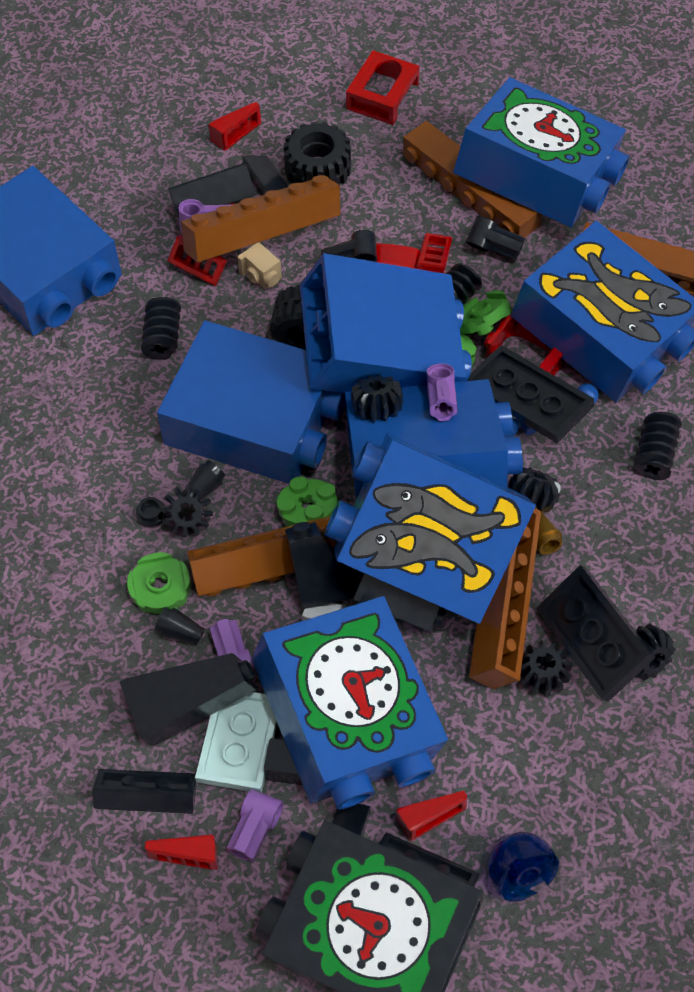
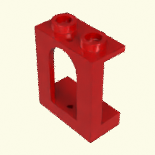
(376, 105)
(510, 327)

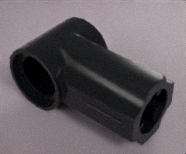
(489, 236)
(360, 246)

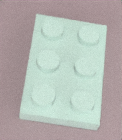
(238, 744)

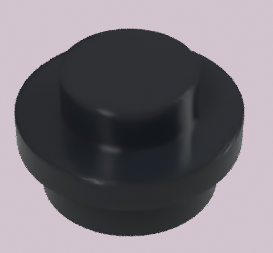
(149, 512)

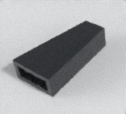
(185, 694)

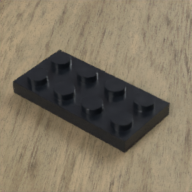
(533, 393)
(595, 633)

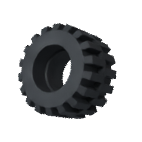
(317, 141)
(287, 318)

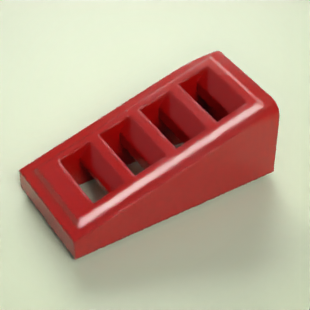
(234, 126)
(430, 256)
(176, 259)
(428, 814)
(188, 851)

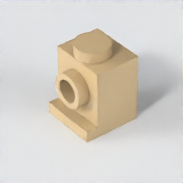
(260, 266)

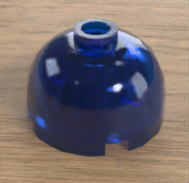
(521, 863)

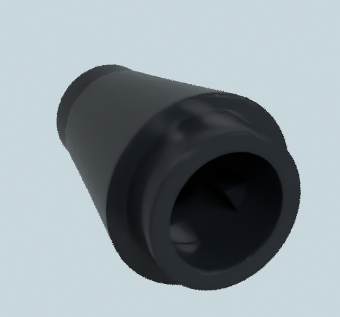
(206, 477)
(178, 626)

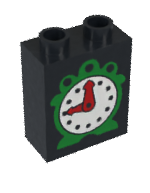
(367, 917)

